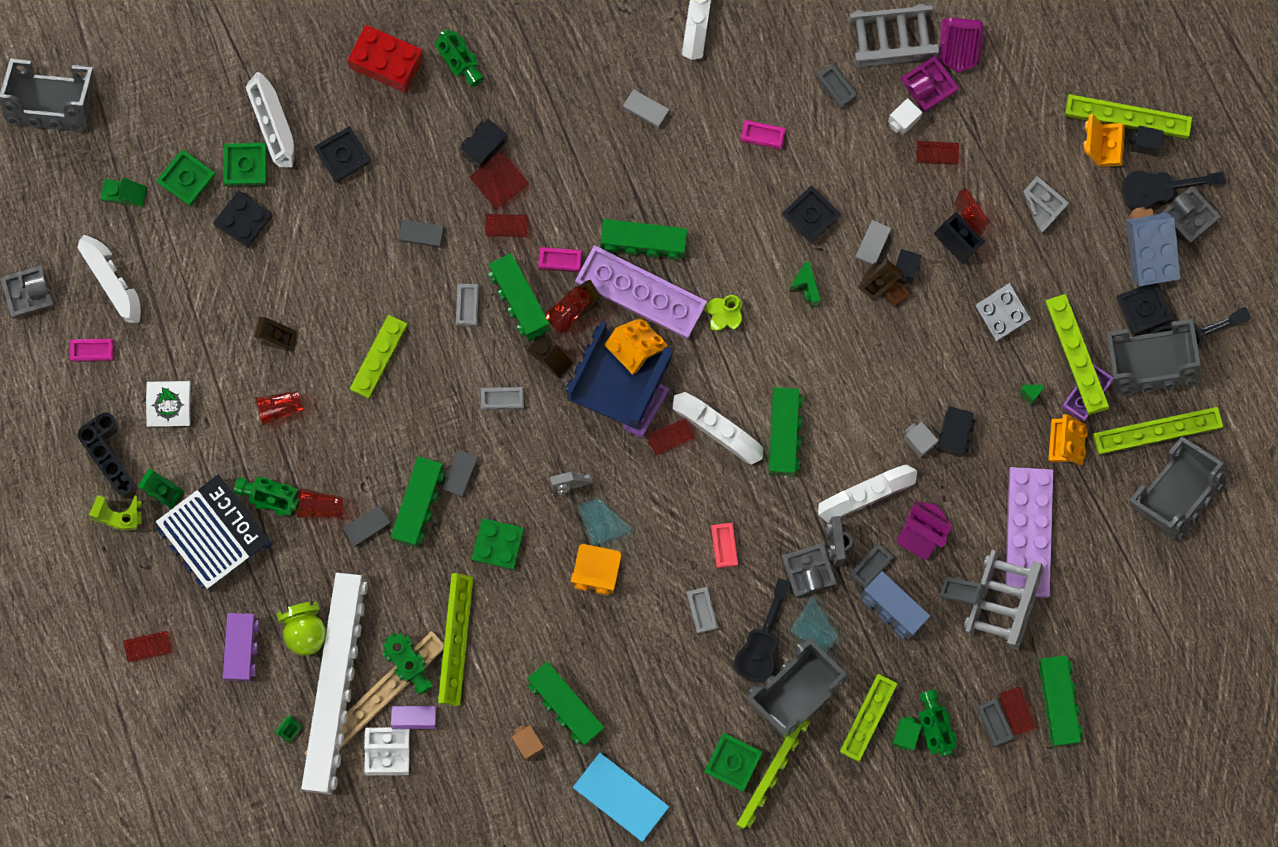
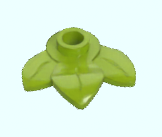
(722, 314)

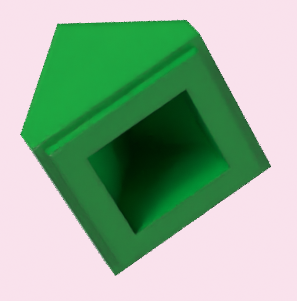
(1030, 392)
(289, 729)

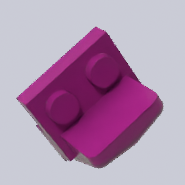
(960, 43)
(924, 529)

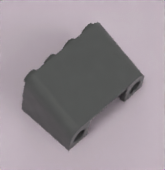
(46, 100)
(1155, 359)
(1181, 489)
(797, 689)

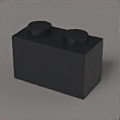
(484, 143)
(959, 237)
(955, 432)

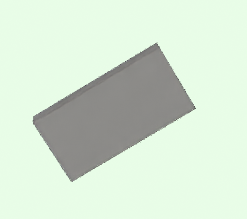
(646, 108)
(873, 243)
(467, 305)
(502, 398)
(702, 610)

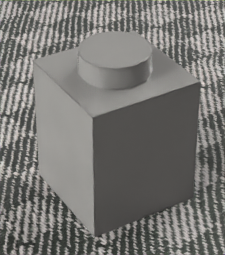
(920, 439)

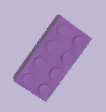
(1074, 403)

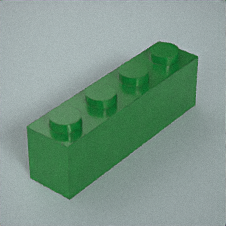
(643, 239)
(519, 297)
(784, 432)
(417, 502)
(1059, 701)
(565, 703)

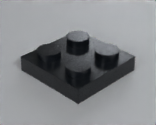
(342, 154)
(811, 214)
(242, 219)
(1144, 308)

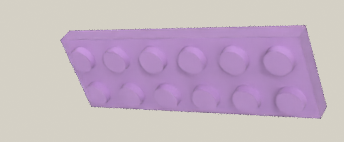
(642, 292)
(1029, 524)

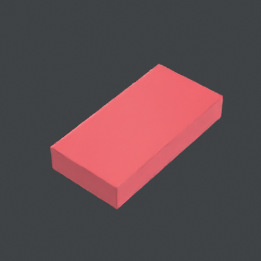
(724, 545)

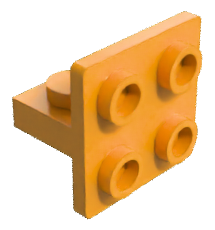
(1067, 440)

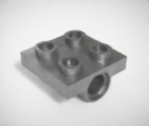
(1191, 214)
(27, 292)
(1004, 311)
(834, 533)
(808, 570)

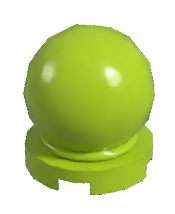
(303, 629)

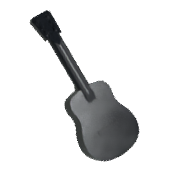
(1149, 189)
(1235, 318)
(756, 659)

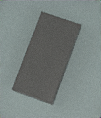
(836, 86)
(421, 233)
(460, 473)
(366, 526)
(871, 566)
(962, 591)
(994, 722)

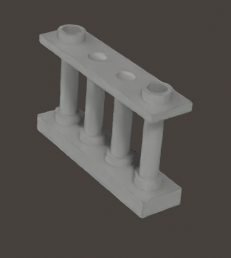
(885, 54)
(1019, 614)

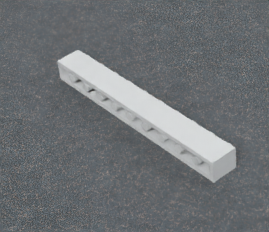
(334, 684)

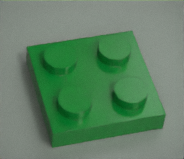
(245, 164)
(186, 178)
(497, 544)
(733, 762)

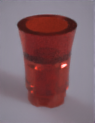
(567, 310)
(278, 406)
(319, 505)

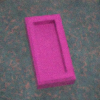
(763, 134)
(560, 259)
(91, 350)

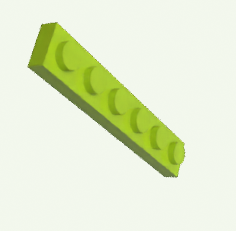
(1130, 116)
(1077, 354)
(1157, 430)
(455, 639)
(769, 778)

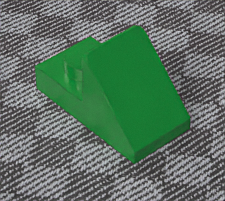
(123, 192)
(806, 280)
(160, 489)

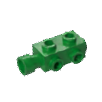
(458, 57)
(269, 494)
(404, 656)
(934, 727)

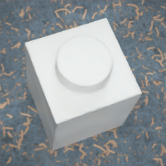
(904, 117)

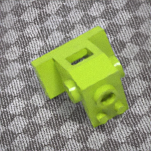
(101, 513)

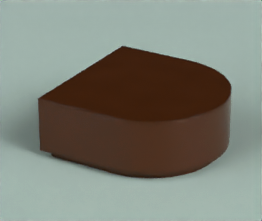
(896, 294)

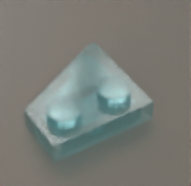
(601, 522)
(814, 625)

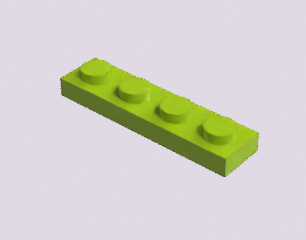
(378, 357)
(868, 717)

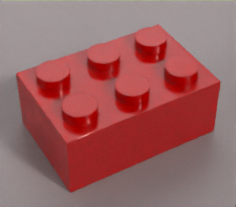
(385, 58)

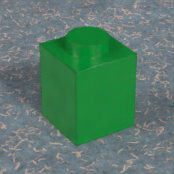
(906, 734)

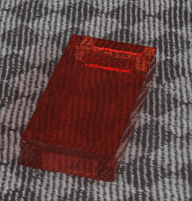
(937, 152)
(506, 225)
(670, 436)
(147, 646)
(1017, 711)

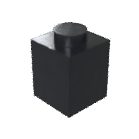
(1146, 140)
(908, 263)

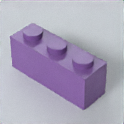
(240, 647)

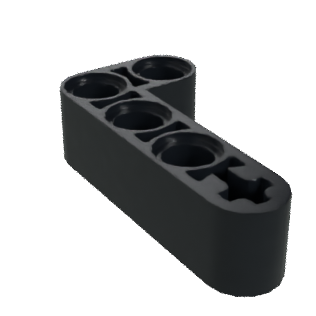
(109, 459)

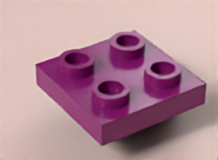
(929, 84)

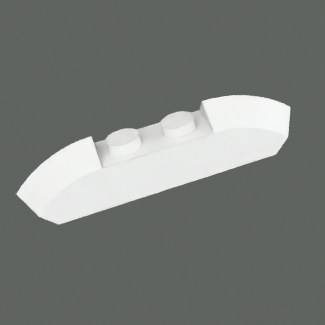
(696, 29)
(271, 120)
(97, 257)
(718, 427)
(867, 492)

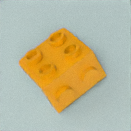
(1104, 142)
(634, 344)
(596, 569)

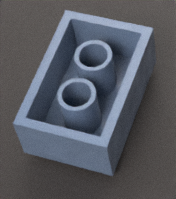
(1153, 249)
(894, 606)

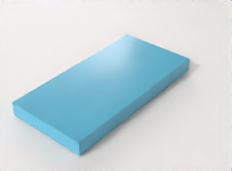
(620, 797)

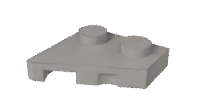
(1043, 203)
(564, 482)

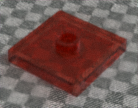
(499, 180)
(971, 211)

